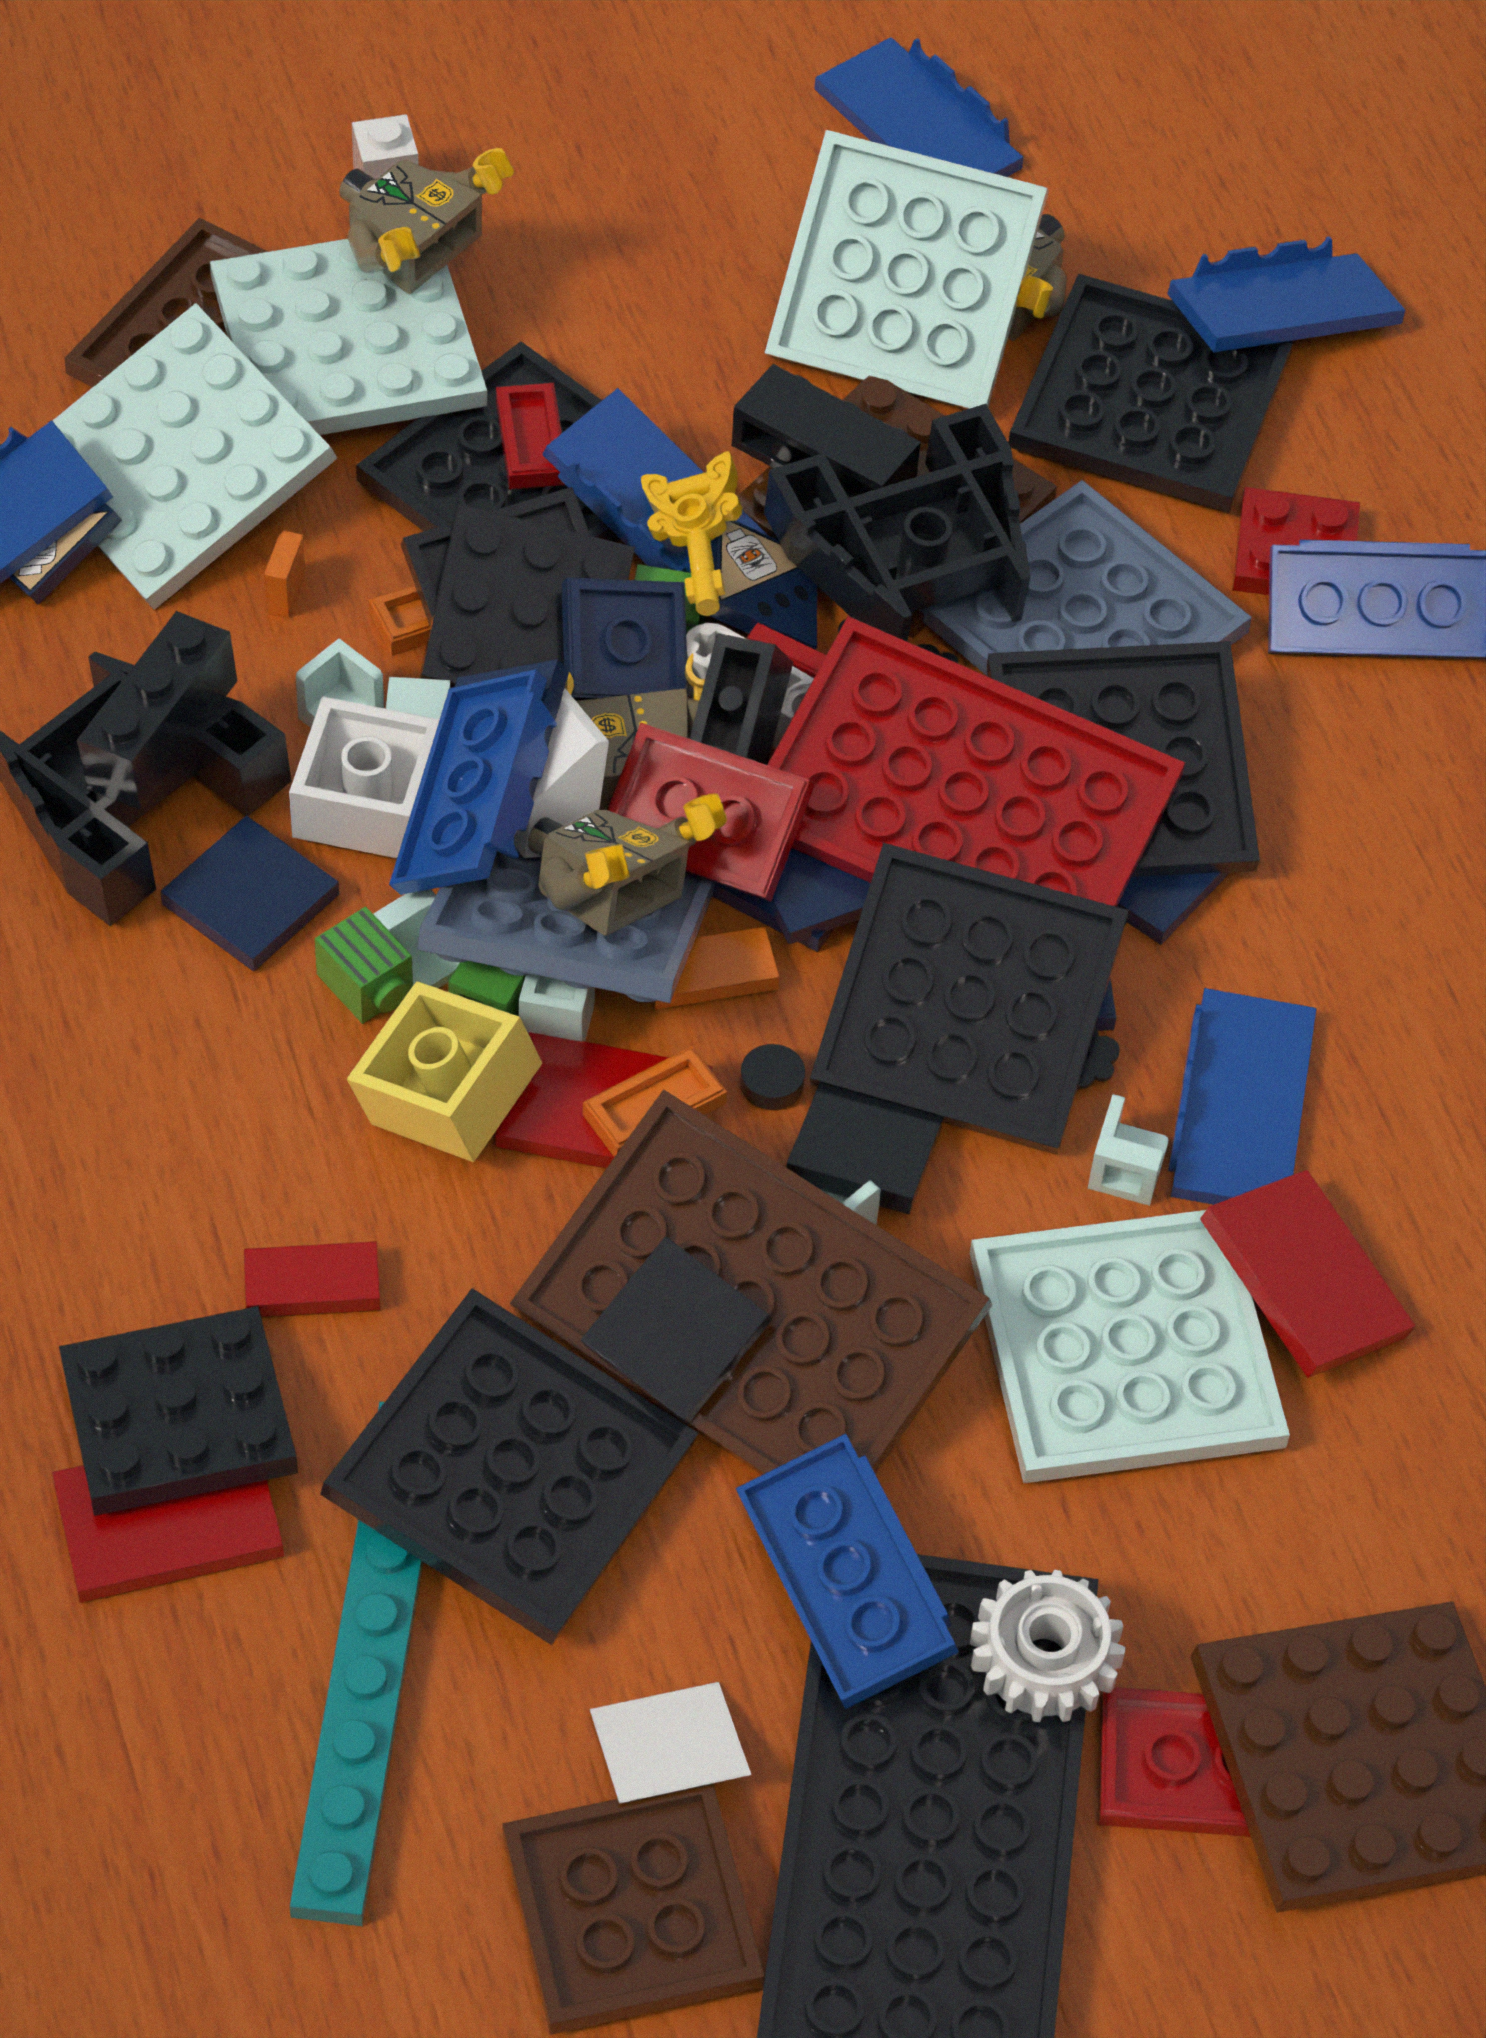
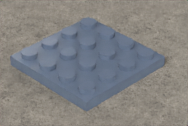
(1090, 586)
(517, 928)

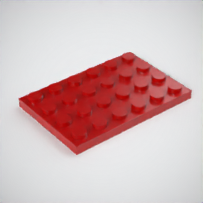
(966, 772)

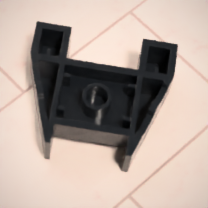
(913, 538)
(88, 832)

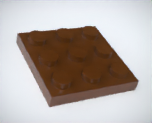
(631, 1907)

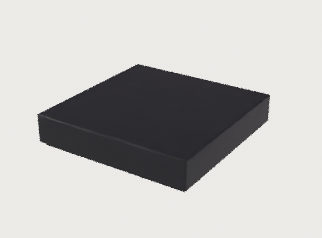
(862, 1140)
(676, 1330)

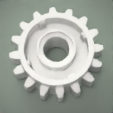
(1038, 1679)

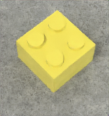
(445, 1071)

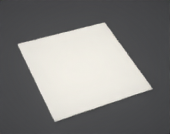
(669, 1742)

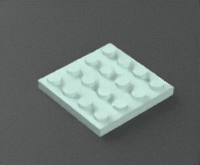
(906, 270)
(349, 341)
(189, 452)
(1125, 1347)

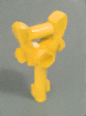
(692, 515)

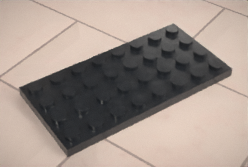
(925, 1851)

